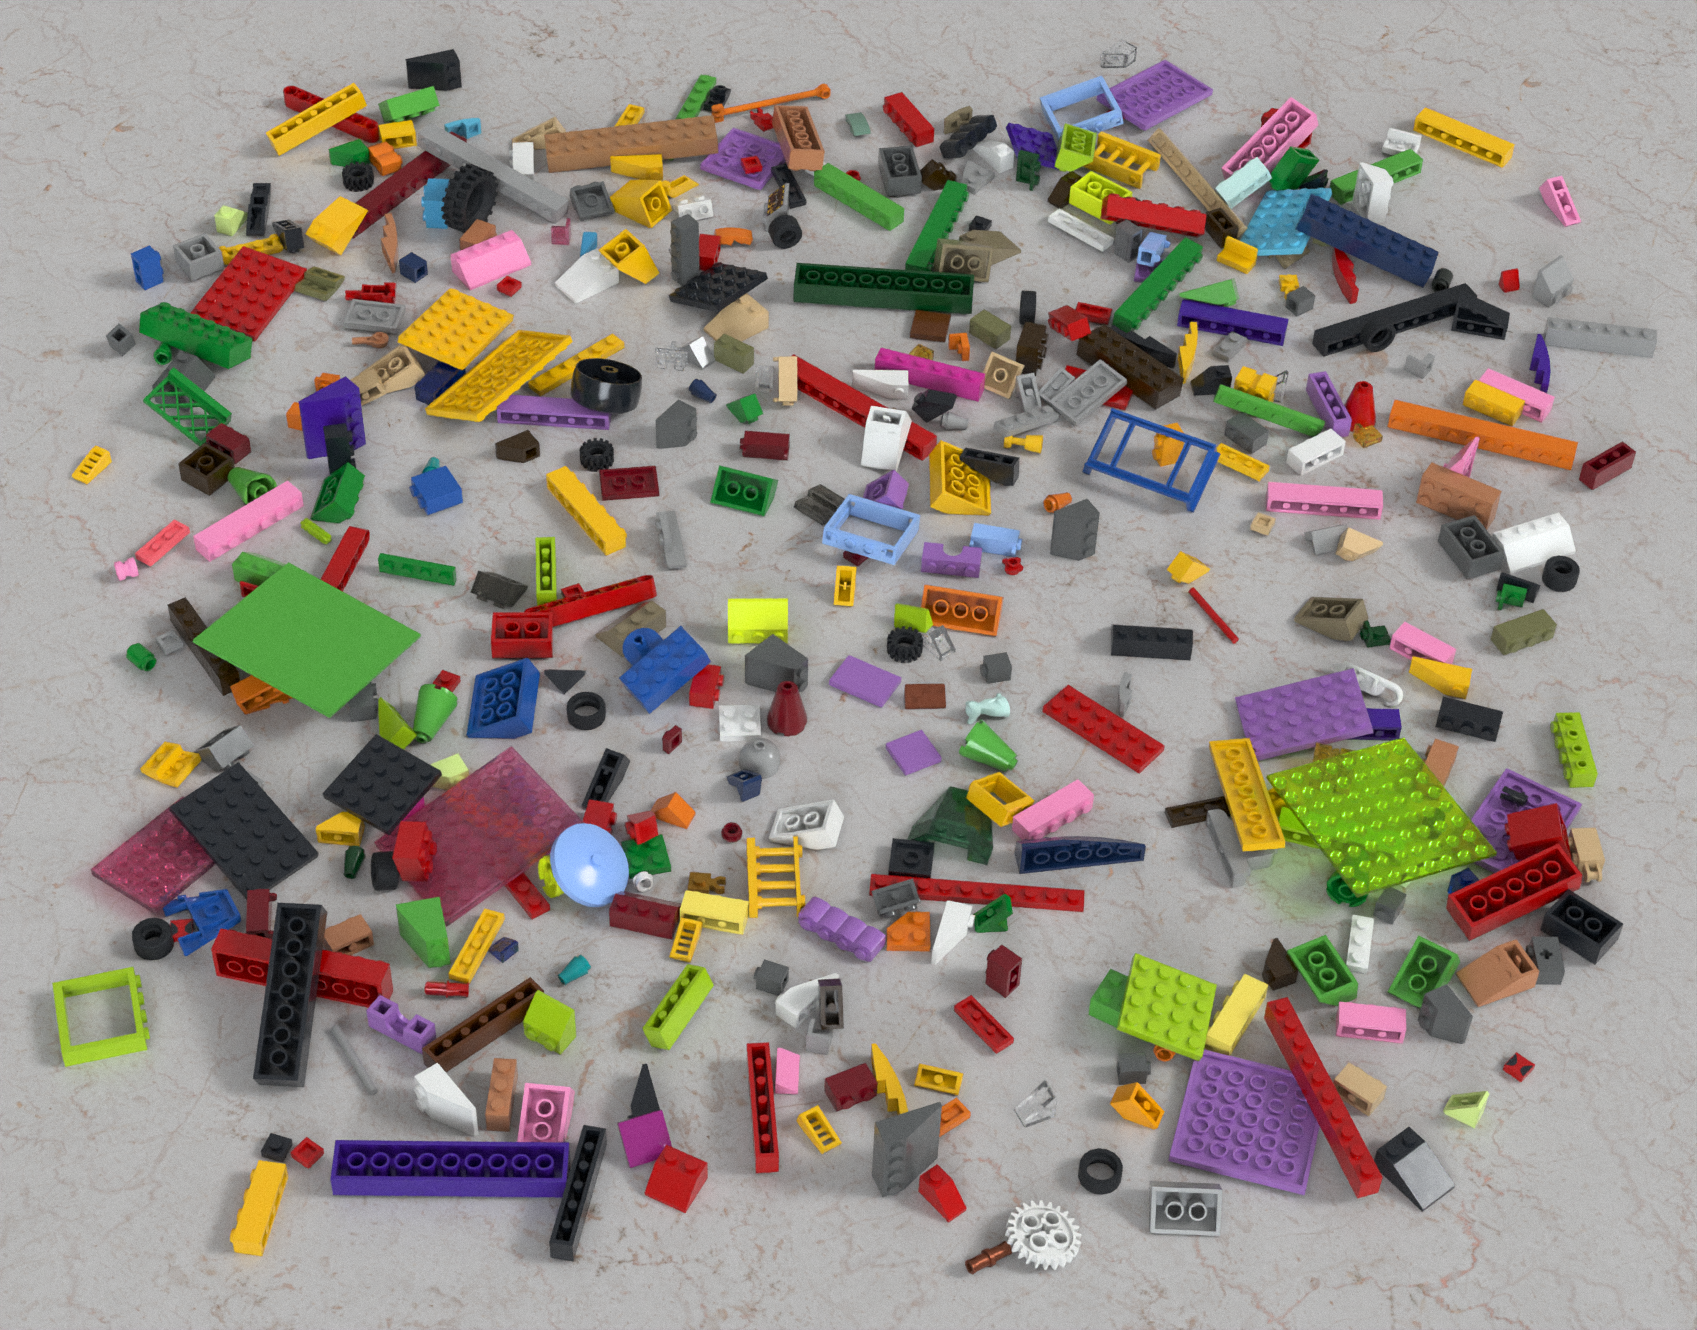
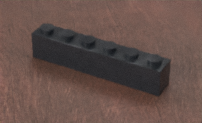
(578, 1193)

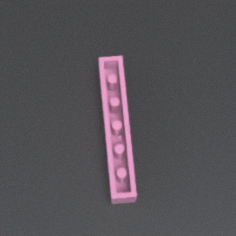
(1324, 500)
(248, 521)

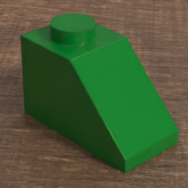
(349, 152)
(746, 408)

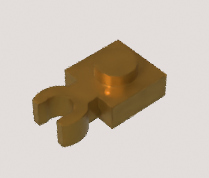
(704, 883)

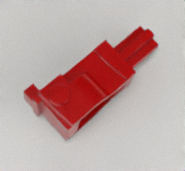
(378, 293)

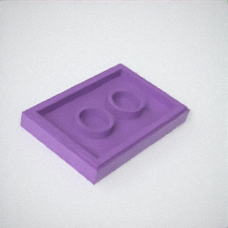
(865, 681)

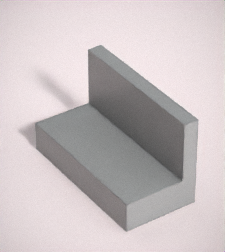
(1325, 539)

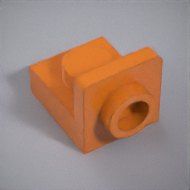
(960, 342)
(325, 380)

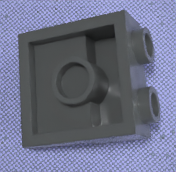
(591, 200)

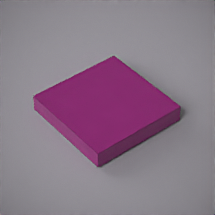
(644, 1137)

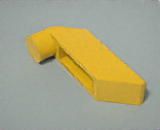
(678, 186)

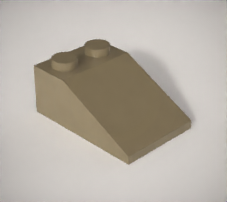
(1002, 245)
(963, 258)
(1333, 616)

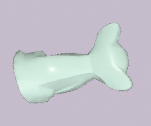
(993, 707)

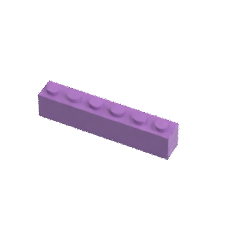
(550, 412)

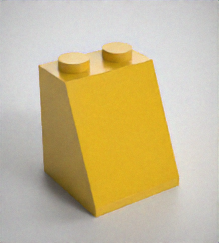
(642, 201)
(630, 257)

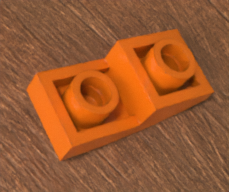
(730, 234)

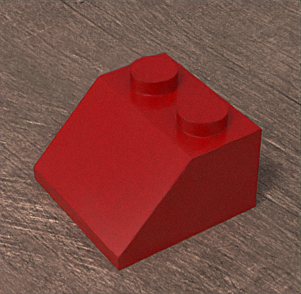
(676, 1178)

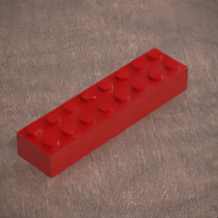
(340, 977)

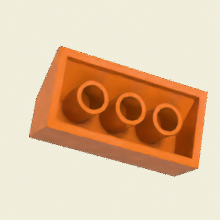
(963, 609)

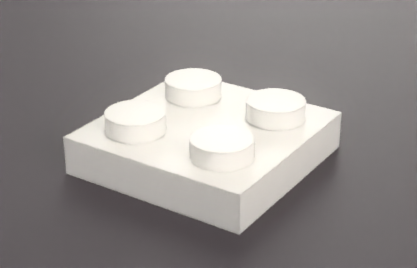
(739, 722)

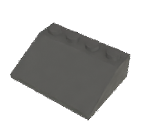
(905, 1147)

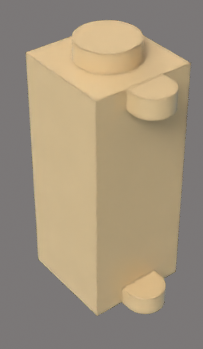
(787, 380)

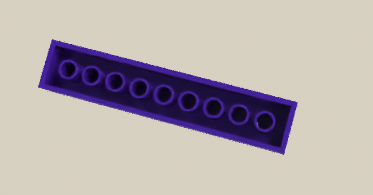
(450, 1168)

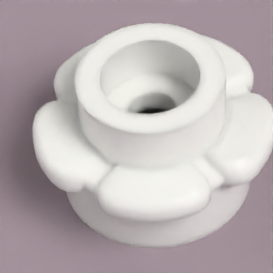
(643, 881)

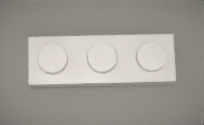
(1359, 943)

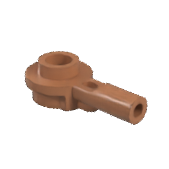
(377, 340)

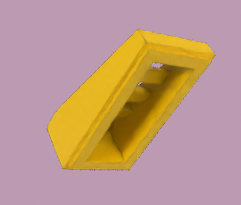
(97, 455)
(691, 925)
(803, 1121)

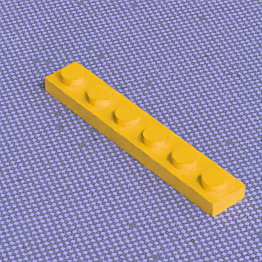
(564, 371)

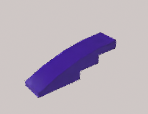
(1541, 364)

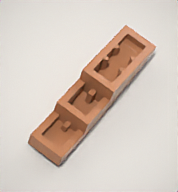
(390, 242)

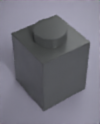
(1300, 301)
(120, 339)
(996, 668)
(1389, 905)
(771, 977)
(1132, 1068)

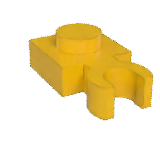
(1288, 283)

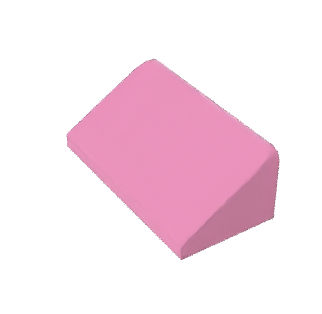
(787, 1072)

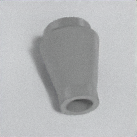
(953, 421)

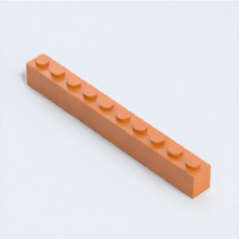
(1492, 436)

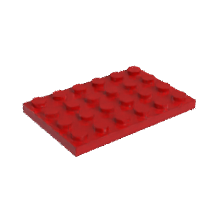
(249, 292)

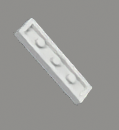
(1080, 230)

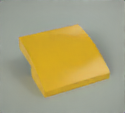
(170, 764)

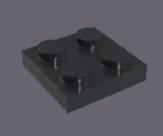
(911, 858)

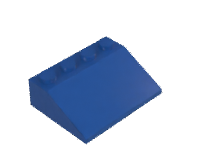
(504, 701)

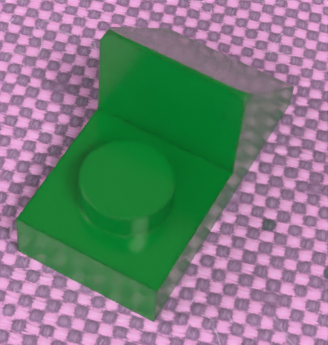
(994, 916)

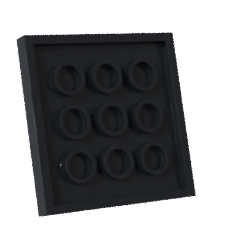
(718, 287)
(382, 784)

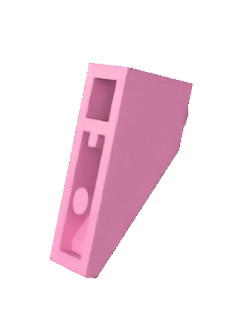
(1559, 200)

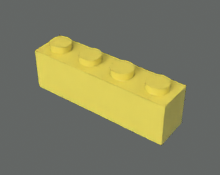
(1236, 1015)

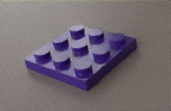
(1033, 141)

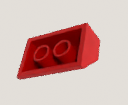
(522, 635)

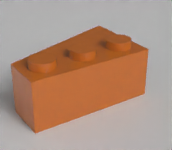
(255, 695)

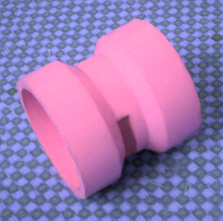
(126, 569)

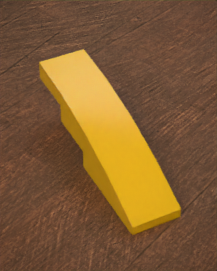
(1187, 352)
(887, 1081)

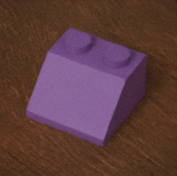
(888, 490)

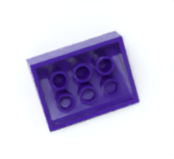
(330, 406)

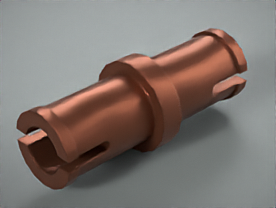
(988, 1257)

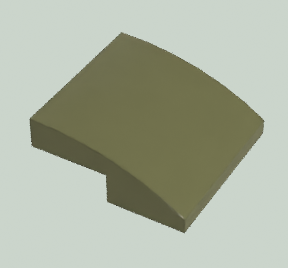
(319, 283)

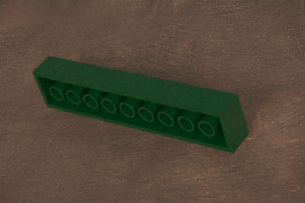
(883, 288)

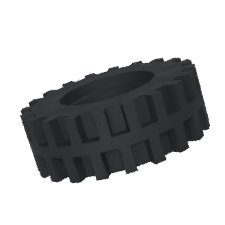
(469, 197)

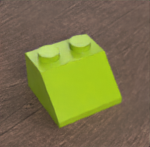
(550, 1023)

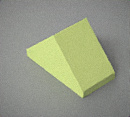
(1467, 1107)

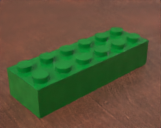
(195, 335)

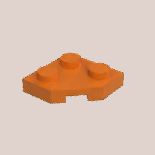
(910, 933)

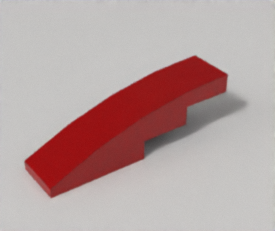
(1344, 275)

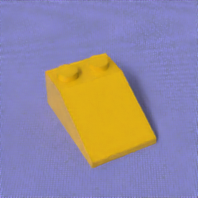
(336, 225)

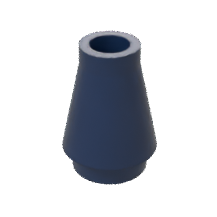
(701, 390)

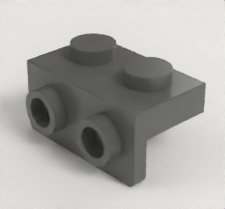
(895, 898)

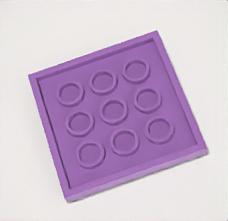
(739, 145)

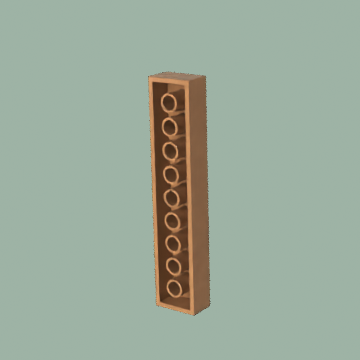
(594, 146)

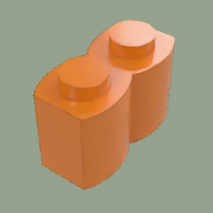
(384, 158)

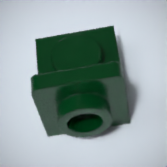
(1375, 635)

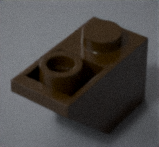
(936, 175)
(518, 448)

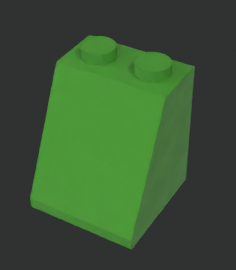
(424, 930)

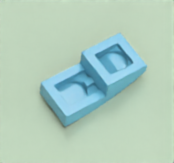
(465, 127)

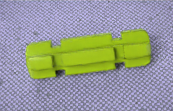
(316, 531)

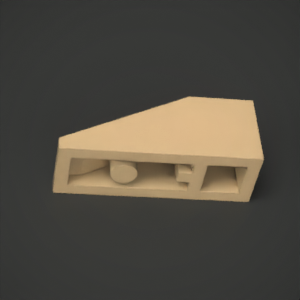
(537, 133)

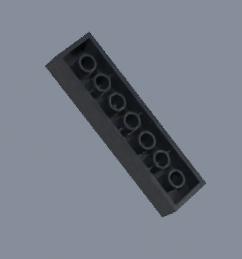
(290, 995)

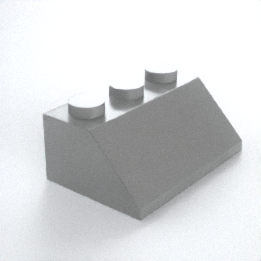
(1185, 1208)

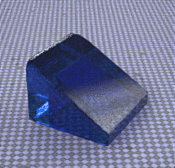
(504, 949)

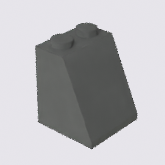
(774, 663)

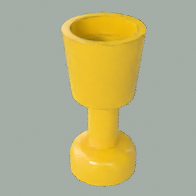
(1030, 443)

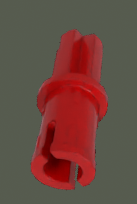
(447, 989)

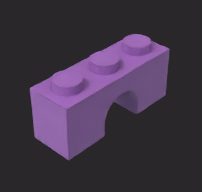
(937, 561)
(386, 1018)

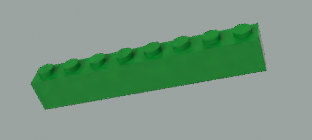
(938, 226)
(1158, 285)

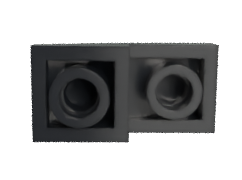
(718, 95)

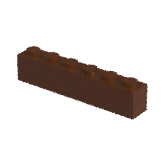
(481, 1027)

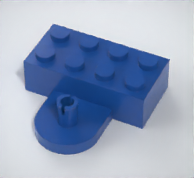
(660, 664)

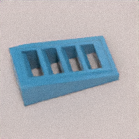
(589, 242)

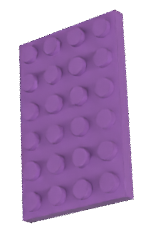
(1156, 94)
(1304, 714)
(1493, 812)

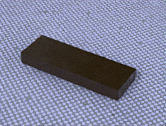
(1195, 811)

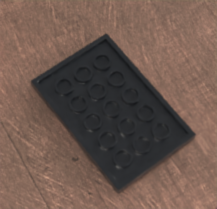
(243, 831)

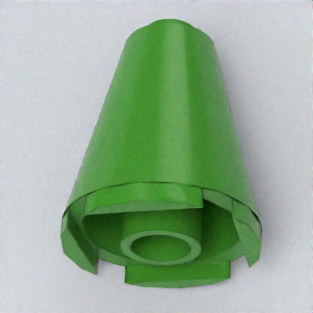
(250, 483)
(432, 711)
(988, 748)

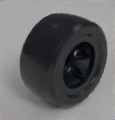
(606, 385)

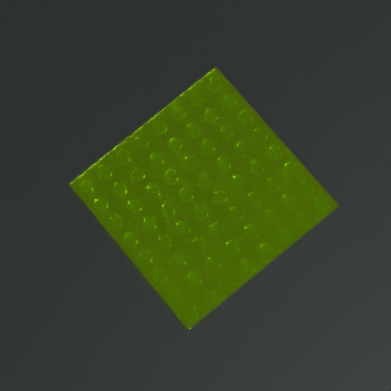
(1381, 816)

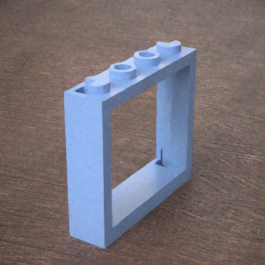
(1079, 93)
(876, 513)

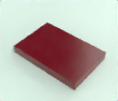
(629, 483)

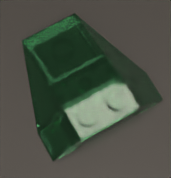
(956, 823)

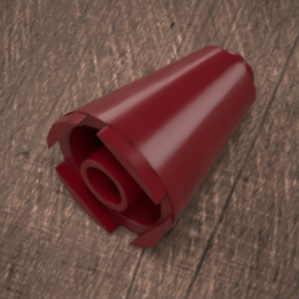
(787, 710)

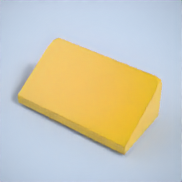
(938, 1079)

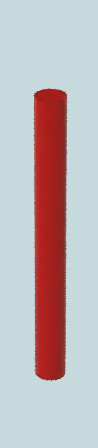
(1213, 615)

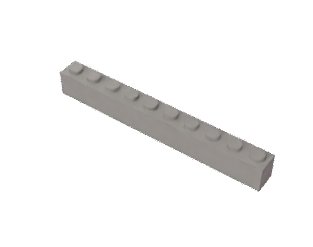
(510, 182)

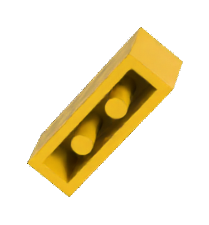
(1493, 402)

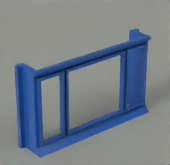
(1200, 482)

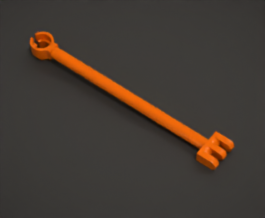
(719, 111)

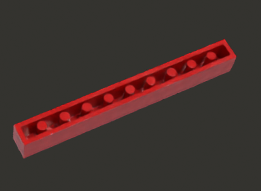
(855, 405)
(1323, 1098)

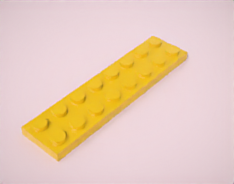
(1246, 795)

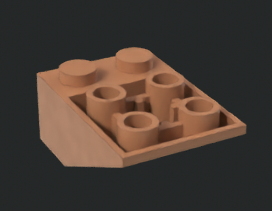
(1499, 974)

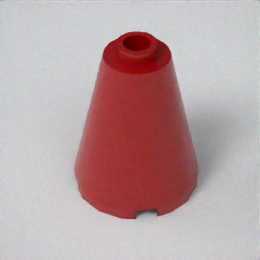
(1361, 405)

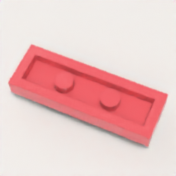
(162, 543)

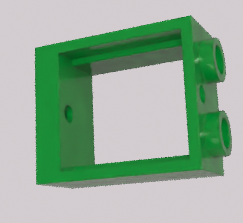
(1293, 169)

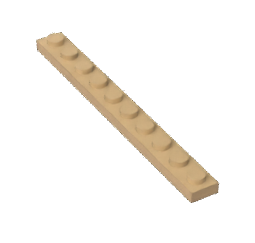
(1192, 177)

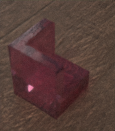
(561, 234)

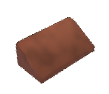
(924, 696)

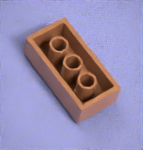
(1457, 495)

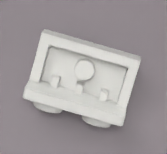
(1399, 141)
(698, 208)

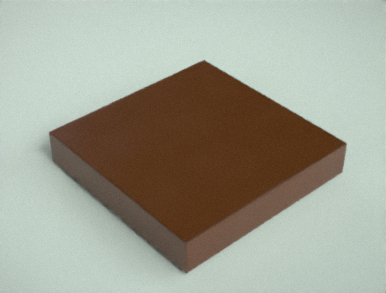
(930, 326)

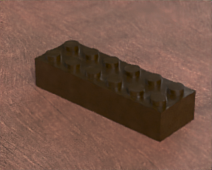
(1144, 374)

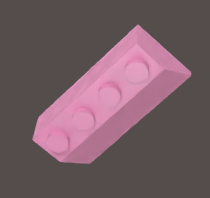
(490, 260)

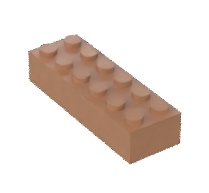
(798, 138)

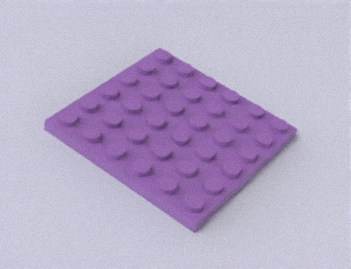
(1246, 1123)

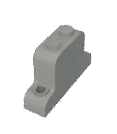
(1234, 860)

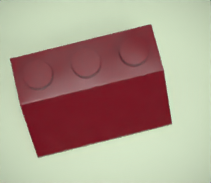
(644, 914)

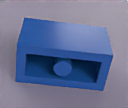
(147, 267)

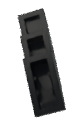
(258, 209)
(1150, 346)

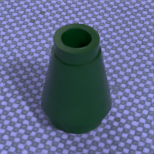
(353, 861)

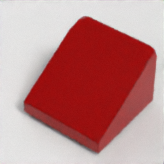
(1509, 280)
(246, 588)

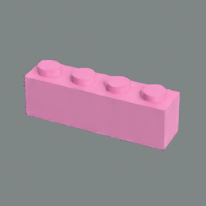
(1537, 403)
(1053, 811)

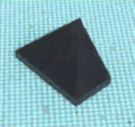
(564, 679)

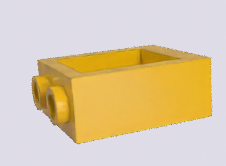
(1001, 814)

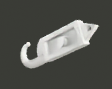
(1371, 682)

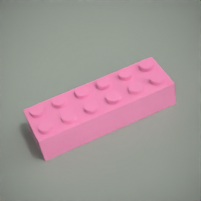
(1284, 129)

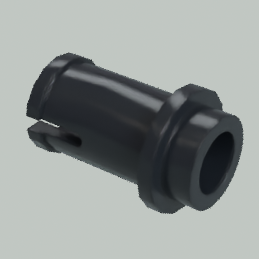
(1515, 797)

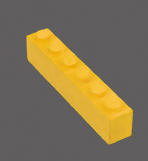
(316, 119)
(1463, 137)
(586, 510)

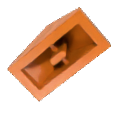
(673, 810)

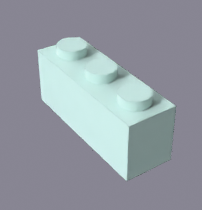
(1243, 182)

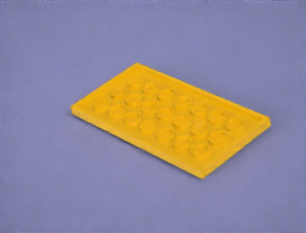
(498, 375)

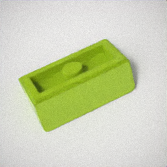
(913, 617)

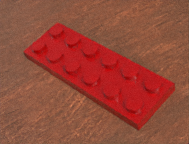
(1103, 728)

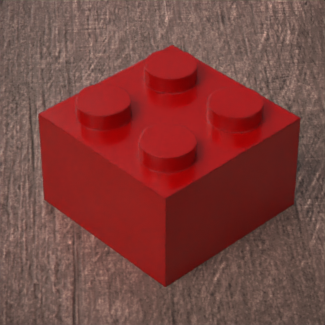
(414, 851)

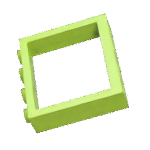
(108, 1047)

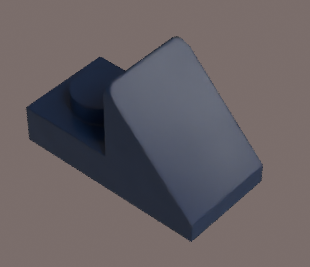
(747, 783)

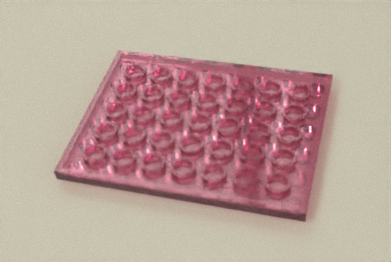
(487, 832)

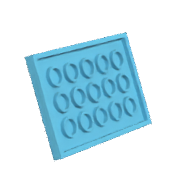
(1276, 219)

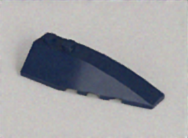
(1074, 852)

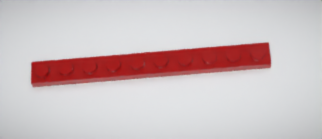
(985, 893)

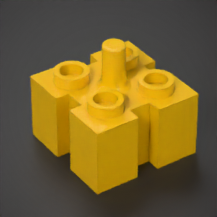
(1256, 385)

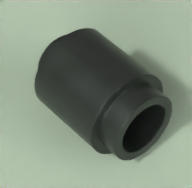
(1442, 279)

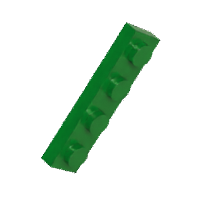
(417, 569)

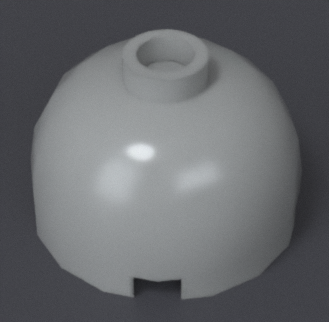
(760, 757)

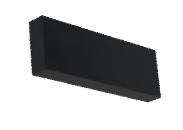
(784, 175)

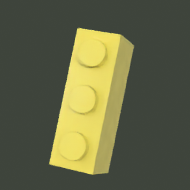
(715, 911)

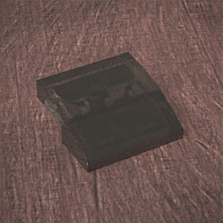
(819, 504)

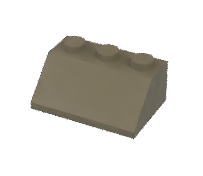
(641, 616)

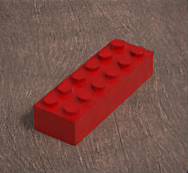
(1513, 892)

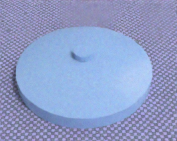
(589, 865)

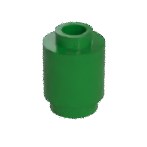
(141, 657)

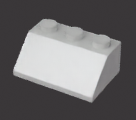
(1372, 192)

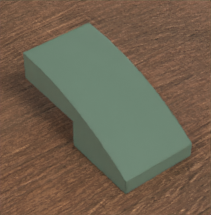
(858, 124)

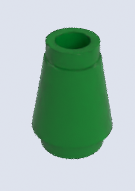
(163, 354)

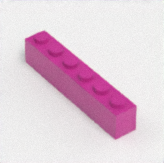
(933, 374)

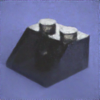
(497, 588)

